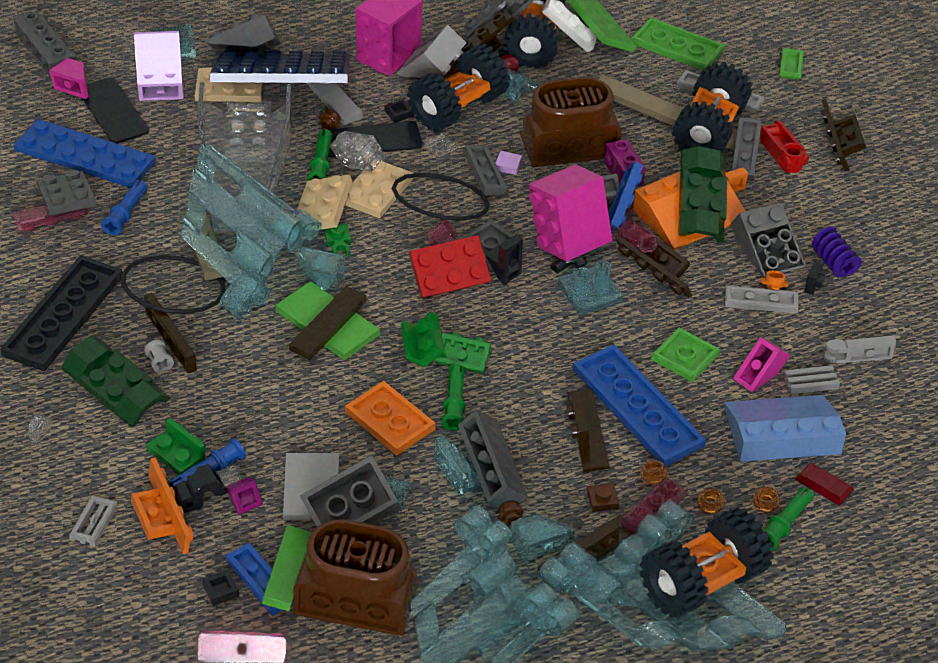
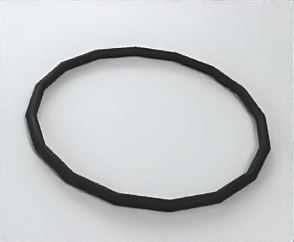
(435, 215)
(162, 309)

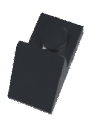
(507, 259)

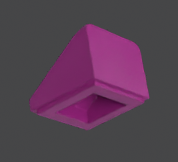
(244, 495)

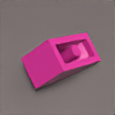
(70, 78)
(761, 364)

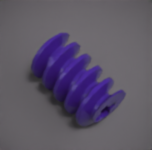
(836, 252)

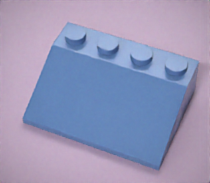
(785, 428)

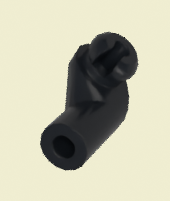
(559, 265)

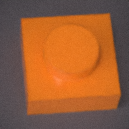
(737, 179)

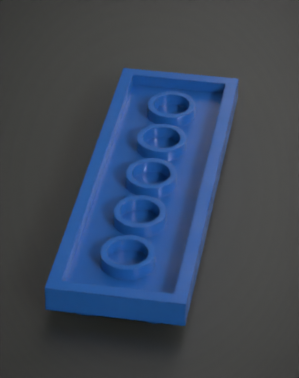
(85, 153)
(639, 405)

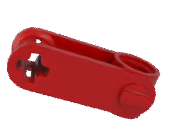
(783, 147)

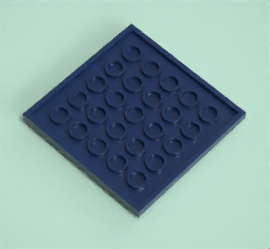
(281, 67)

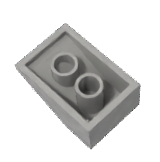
(434, 54)

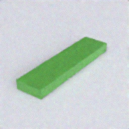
(286, 568)

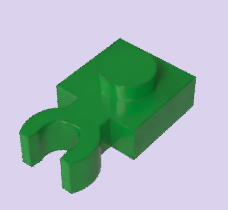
(338, 238)

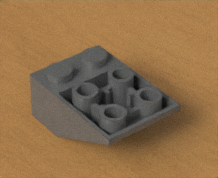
(251, 35)
(768, 239)

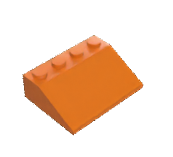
(659, 209)

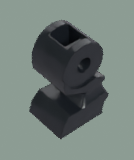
(190, 493)

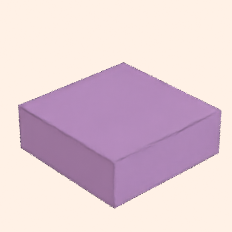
(508, 162)

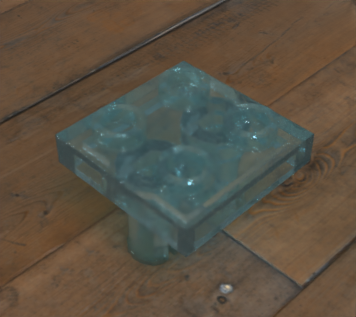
(590, 288)

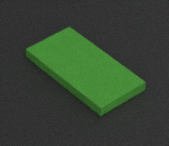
(602, 24)
(678, 44)
(309, 301)

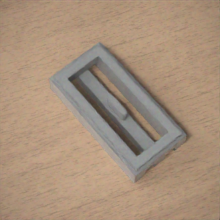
(810, 379)
(86, 538)

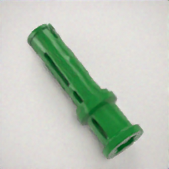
(319, 164)
(454, 404)
(780, 524)

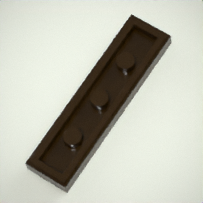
(327, 323)
(171, 335)

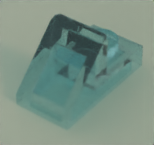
(518, 84)

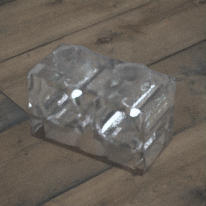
(357, 150)

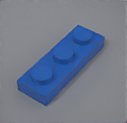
(624, 196)
(252, 571)

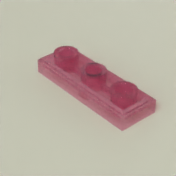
(29, 219)
(652, 502)
(223, 647)

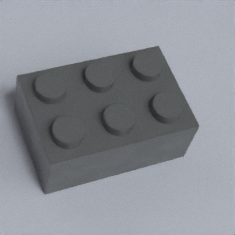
(352, 495)

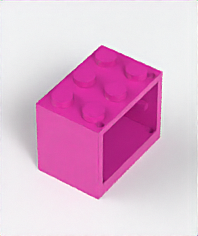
(387, 33)
(570, 212)

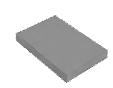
(302, 474)

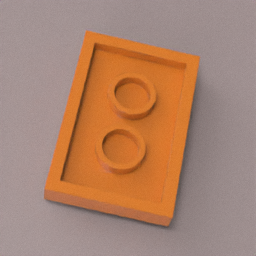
(390, 418)

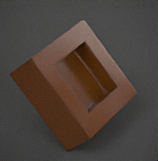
(603, 497)

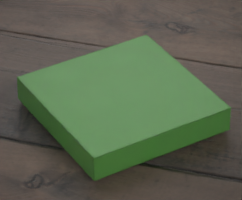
(685, 354)

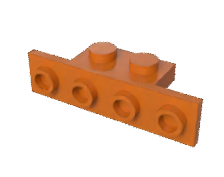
(159, 511)

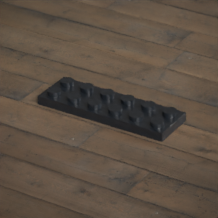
(61, 313)

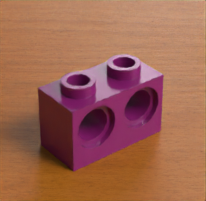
(619, 156)

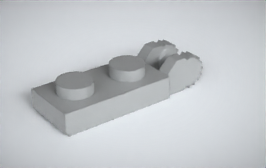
(860, 349)

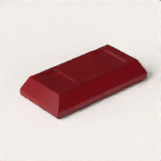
(824, 483)

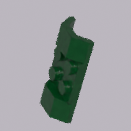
(703, 192)
(113, 379)

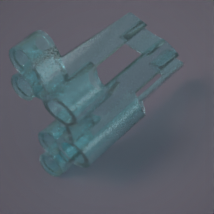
(260, 223)
(619, 583)
(505, 612)

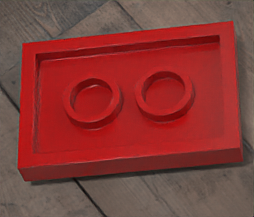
(449, 266)

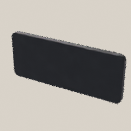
(114, 111)
(389, 136)

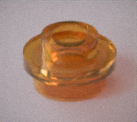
(653, 472)
(769, 494)
(713, 495)

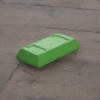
(791, 63)

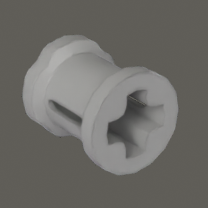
(160, 358)

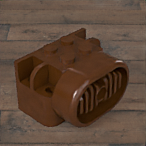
(570, 122)
(356, 577)

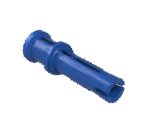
(121, 212)
(217, 460)

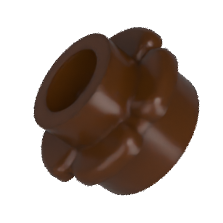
(329, 119)
(510, 512)

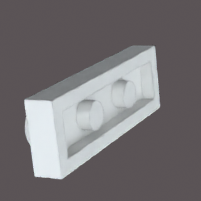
(570, 24)

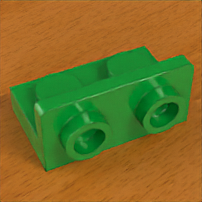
(422, 341)
(467, 352)
(177, 447)

